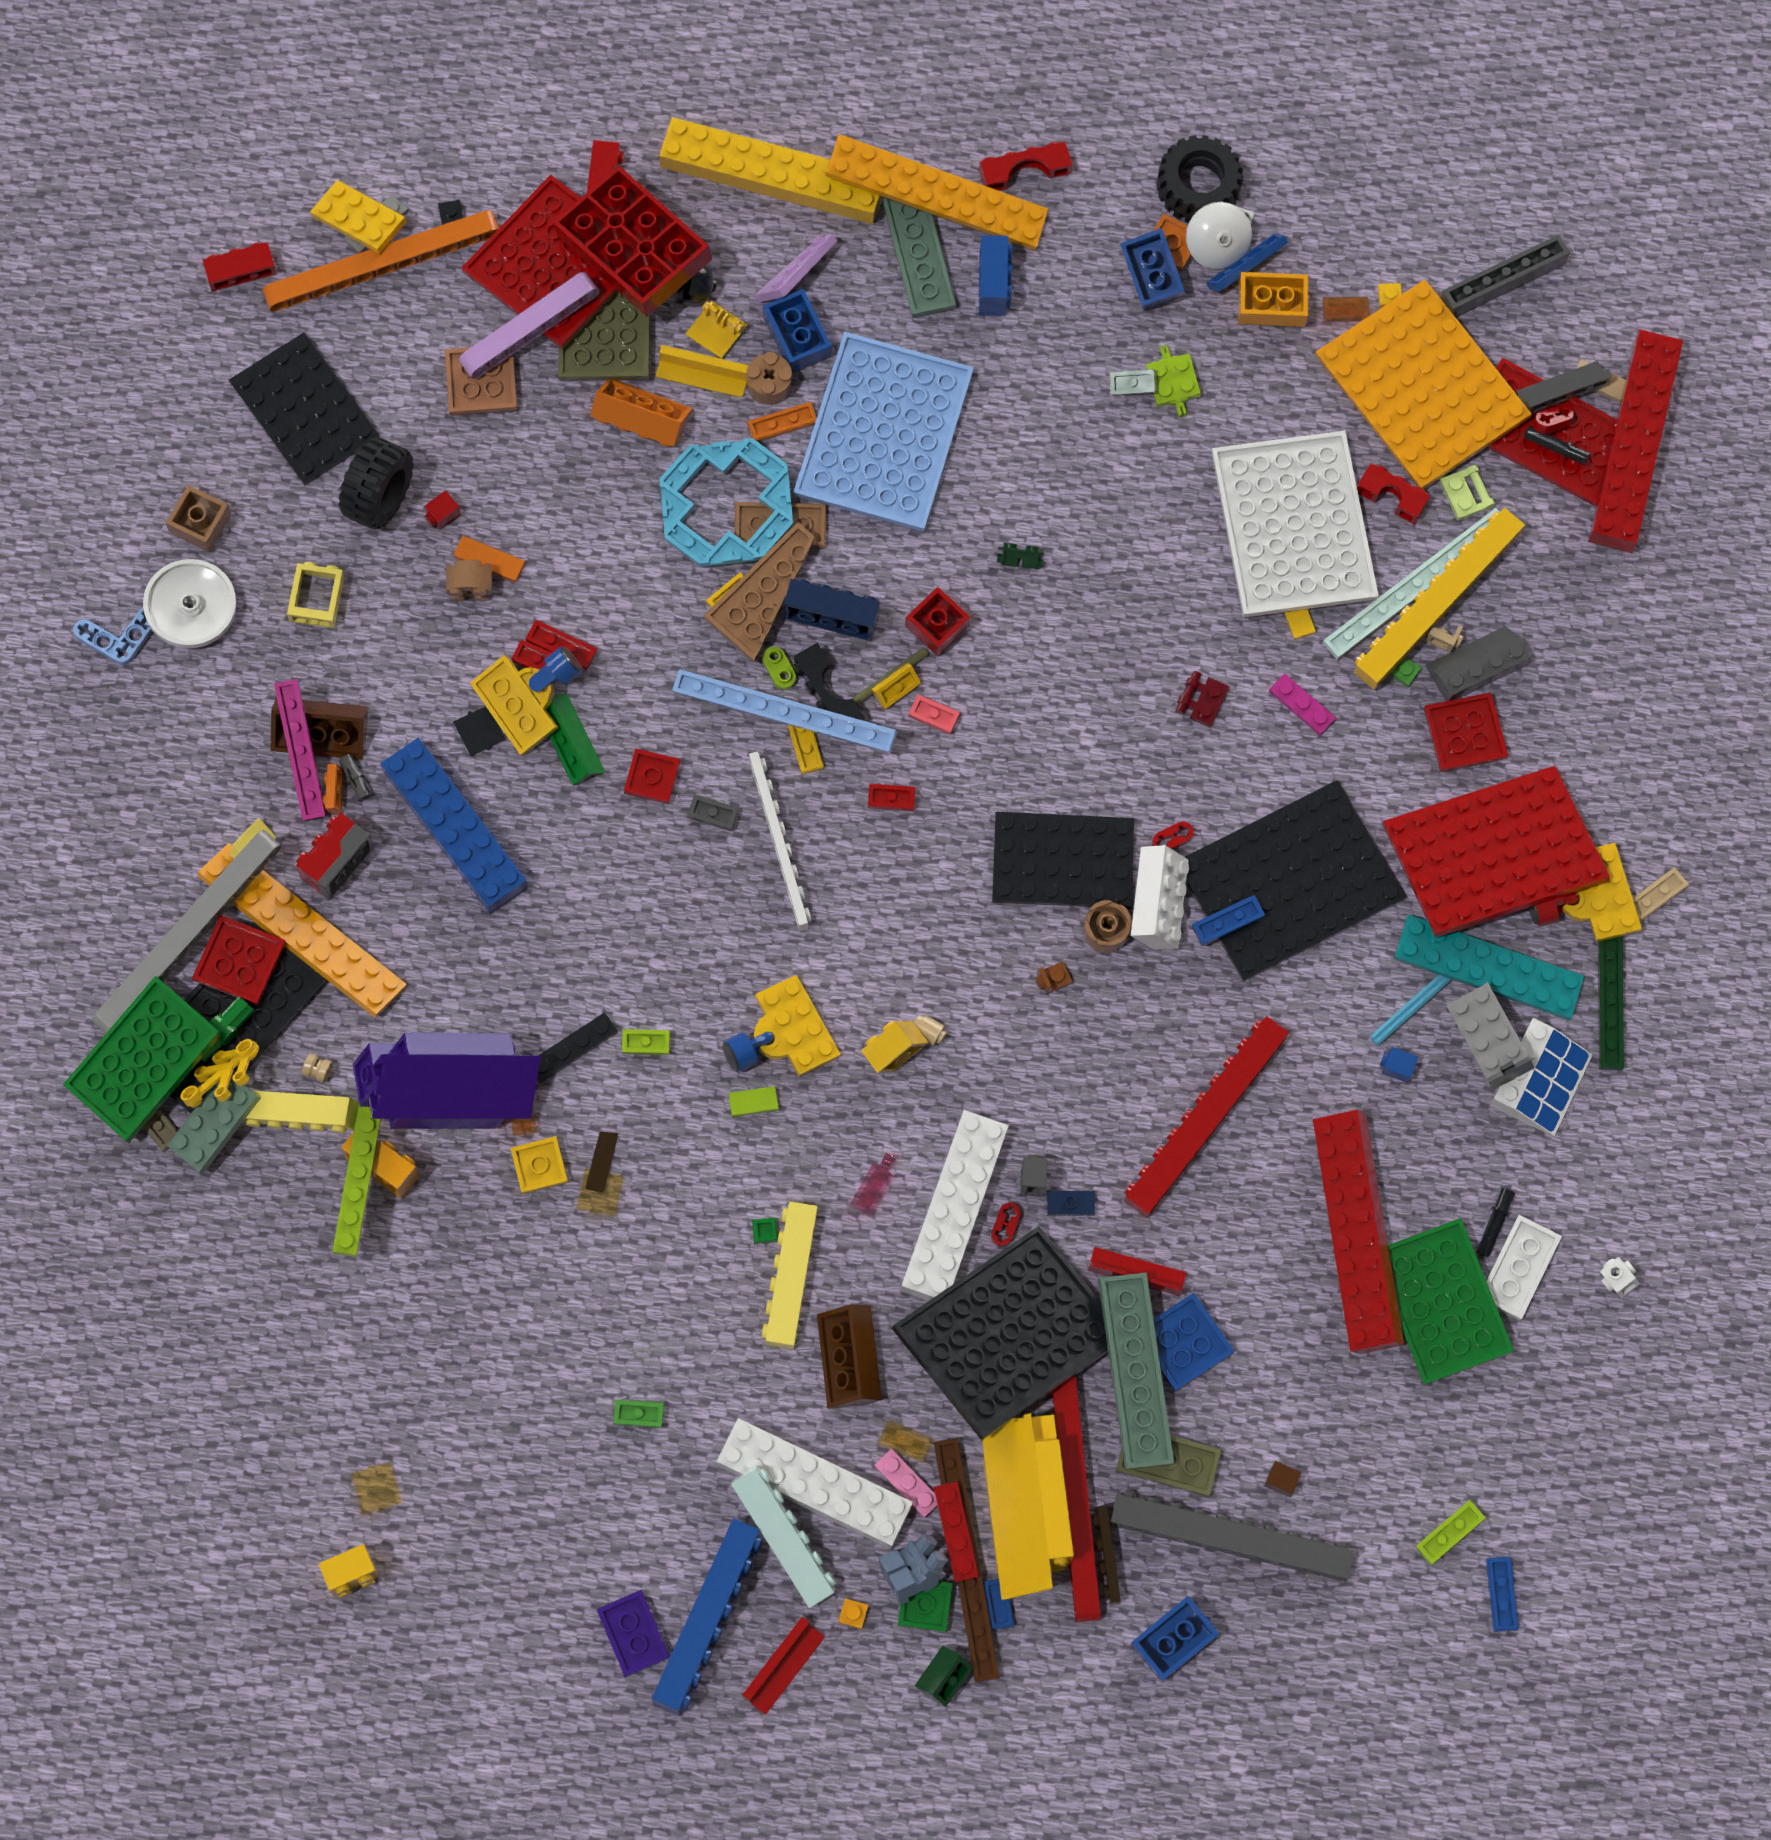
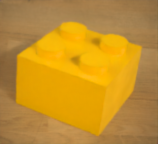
(894, 1046)
(349, 1571)

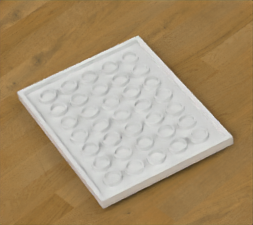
(1294, 524)

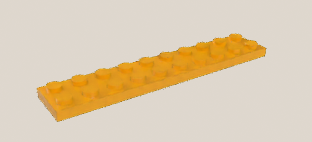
(936, 192)
(312, 938)

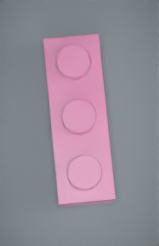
(907, 1483)

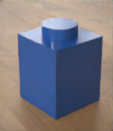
(1398, 1064)

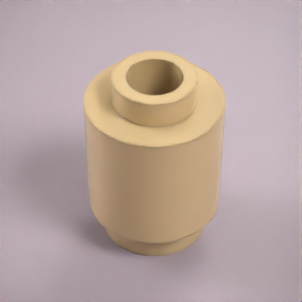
(931, 1029)

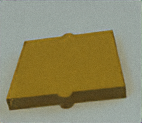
(600, 1202)
(376, 1488)

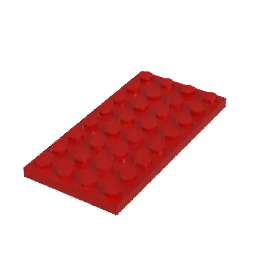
(1588, 430)

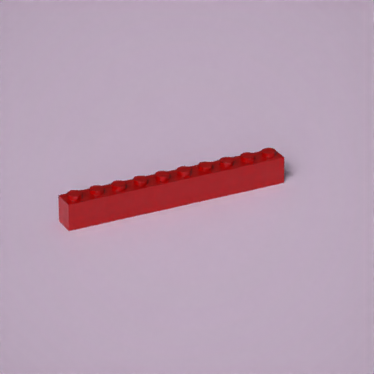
(1206, 1116)

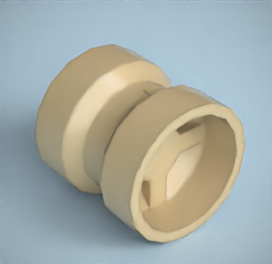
(317, 1068)

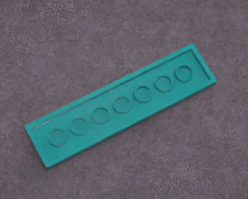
(1481, 962)

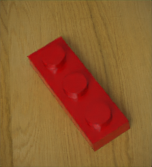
(551, 639)

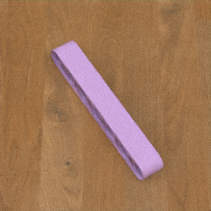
(528, 325)

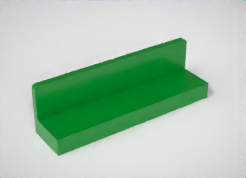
(572, 741)

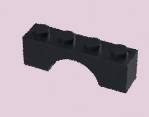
(812, 666)

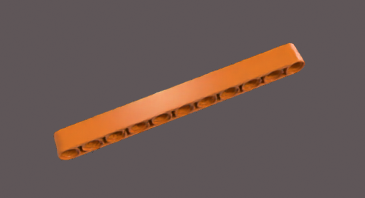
(371, 265)

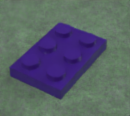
(633, 1633)

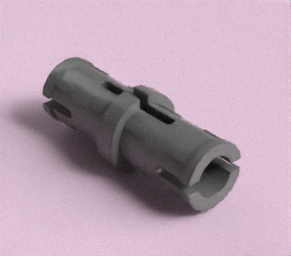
(355, 778)

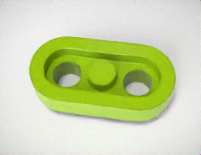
(778, 667)

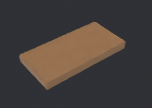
(752, 515)

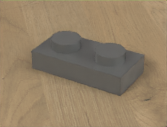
(712, 813)

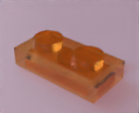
(1345, 308)

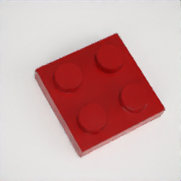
(652, 776)

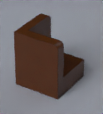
(1282, 1479)

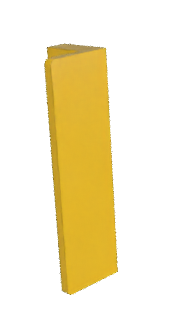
(702, 371)

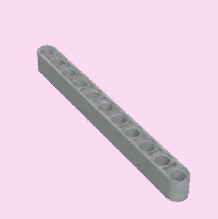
(191, 926)

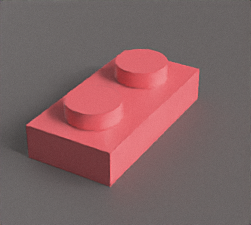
(934, 714)

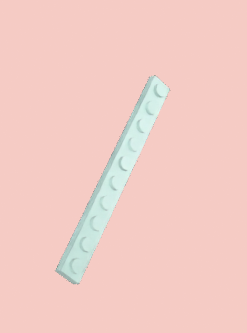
(1398, 596)

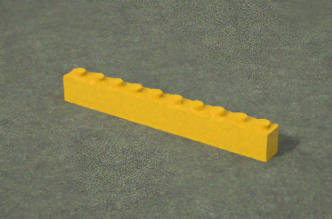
(1438, 598)

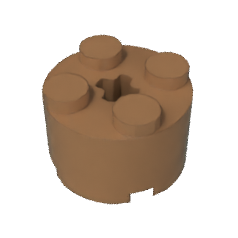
(759, 377)
(468, 580)
(1104, 939)

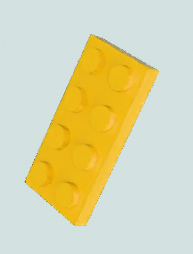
(358, 216)

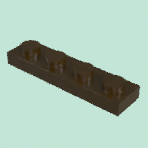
(1108, 1565)

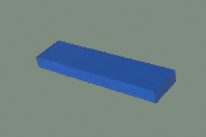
(1247, 262)

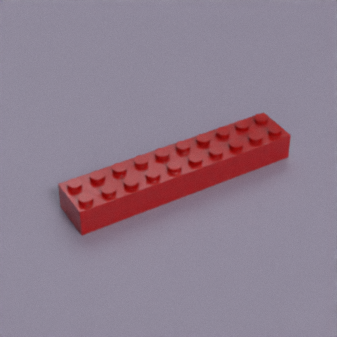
(1635, 441)
(1358, 1232)

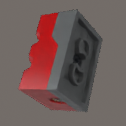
(334, 855)

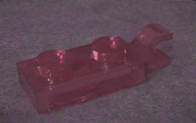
(873, 1186)

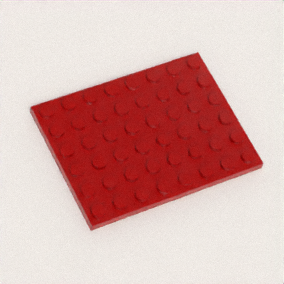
(1495, 851)

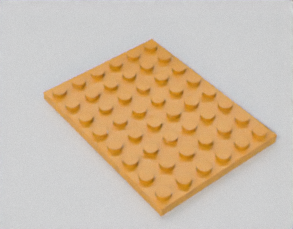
(1423, 384)

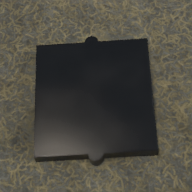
(479, 731)

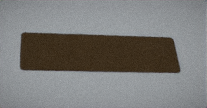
(601, 1161)

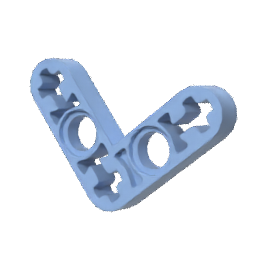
(116, 644)

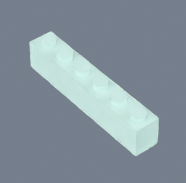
(783, 1536)

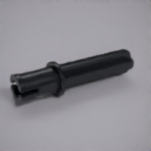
(1557, 445)
(1495, 1222)

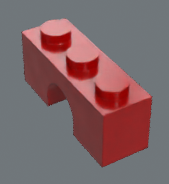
(1379, 481)

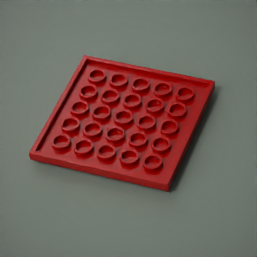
(530, 260)

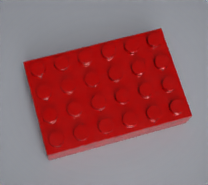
(632, 240)

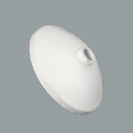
(1207, 228)

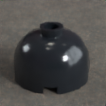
(698, 288)

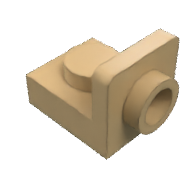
(1442, 639)

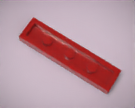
(956, 1532)

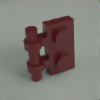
(1209, 701)

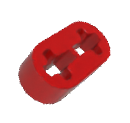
(1554, 421)
(1170, 832)
(1000, 1222)

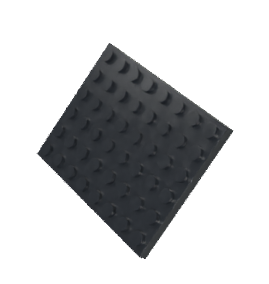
(1308, 871)
(1007, 1333)

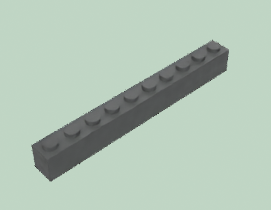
(1232, 1537)

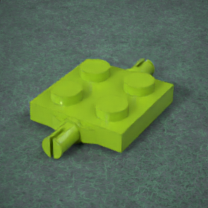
(1174, 380)

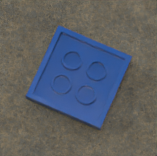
(1188, 1342)

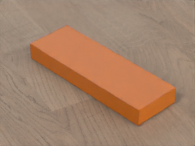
(782, 422)
(502, 563)

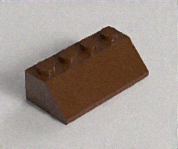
(333, 729)
(849, 1356)

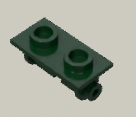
(1029, 556)

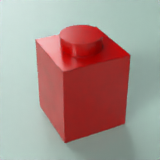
(441, 510)

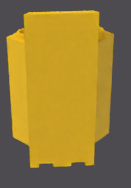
(1027, 1505)

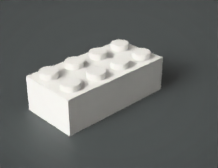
(1159, 897)

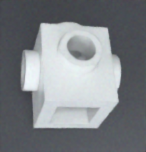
(1619, 1276)

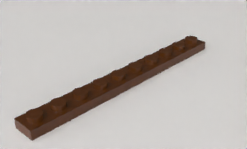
(970, 1591)

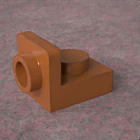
(1053, 978)

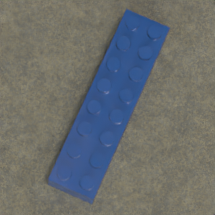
(454, 825)
(706, 1617)

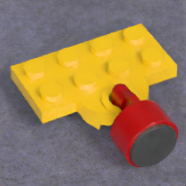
(1606, 905)

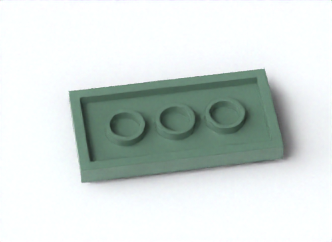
(212, 1125)

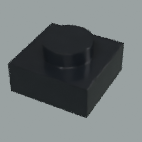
(450, 211)

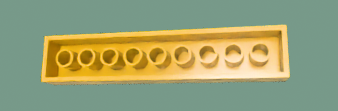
(762, 169)

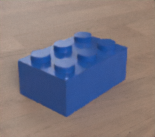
(1152, 269)
(994, 275)
(797, 330)
(1174, 1639)

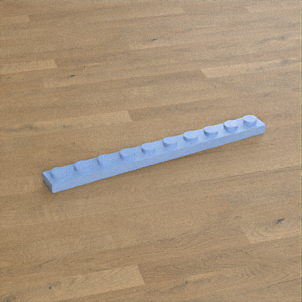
(784, 711)

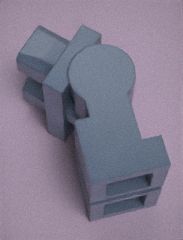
(913, 1568)

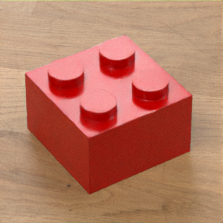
(937, 621)

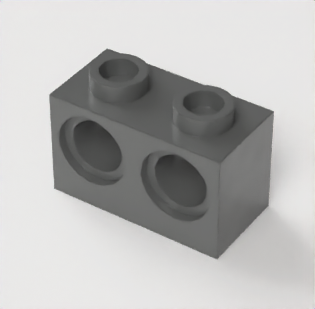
(1033, 1176)

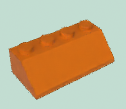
(640, 412)

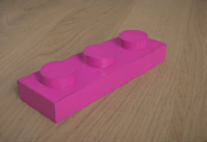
(1302, 704)

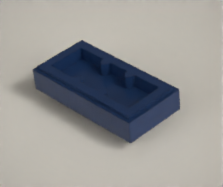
(1070, 1203)

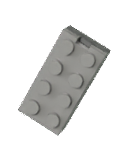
(1490, 1036)

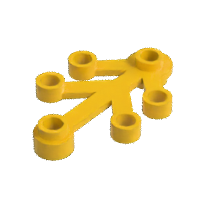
(222, 1072)

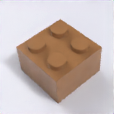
(198, 518)

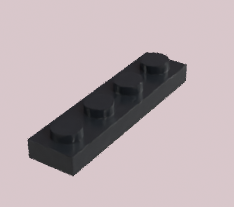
(575, 1046)

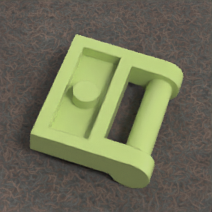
(1461, 496)

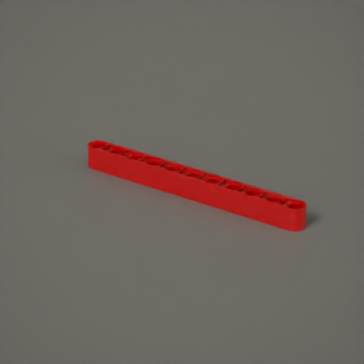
(1071, 1447)

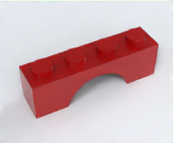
(1050, 159)

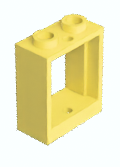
(313, 616)

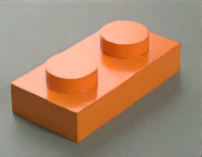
(334, 789)

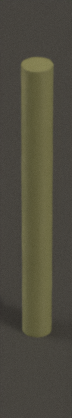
(912, 660)

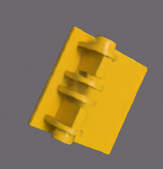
(716, 329)

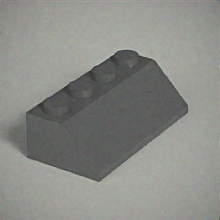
(1478, 663)

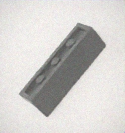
(1564, 387)

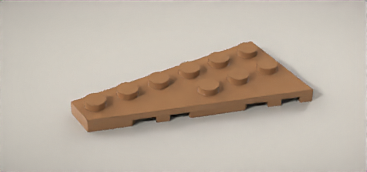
(755, 600)

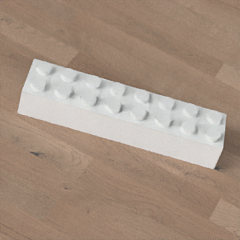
(954, 1206)
(817, 1484)

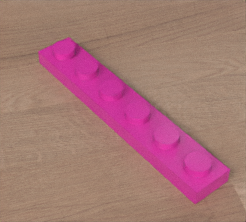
(300, 749)

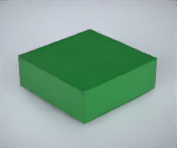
(764, 1230)

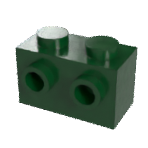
(944, 1676)

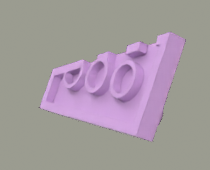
(796, 270)

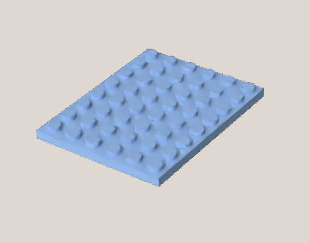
(883, 431)

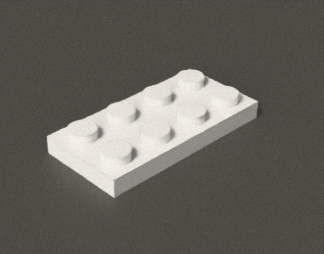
(1521, 1266)

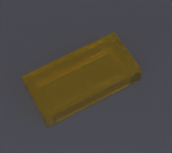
(904, 1441)

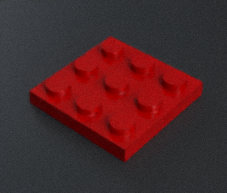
(1465, 732)
(239, 960)

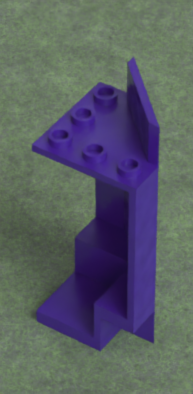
(446, 1081)

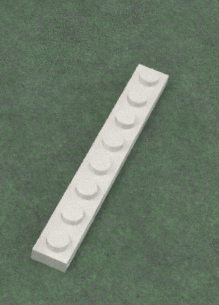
(777, 832)

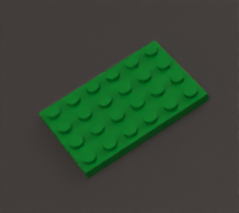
(142, 1059)
(1445, 1303)

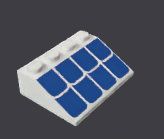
(1545, 1091)

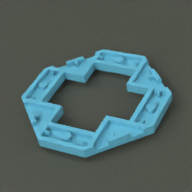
(722, 457)

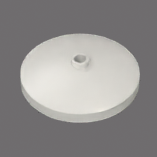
(185, 585)

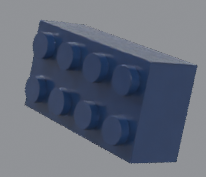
(831, 609)

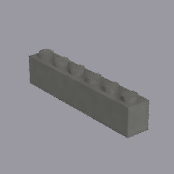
(1505, 276)

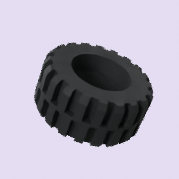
(1201, 153)
(376, 483)

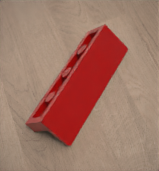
(1158, 1276)
(783, 1666)

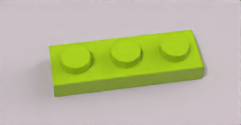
(1450, 1532)

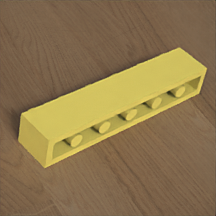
(302, 1111)
(790, 1276)

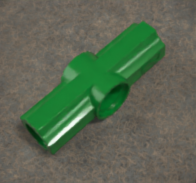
(228, 1024)

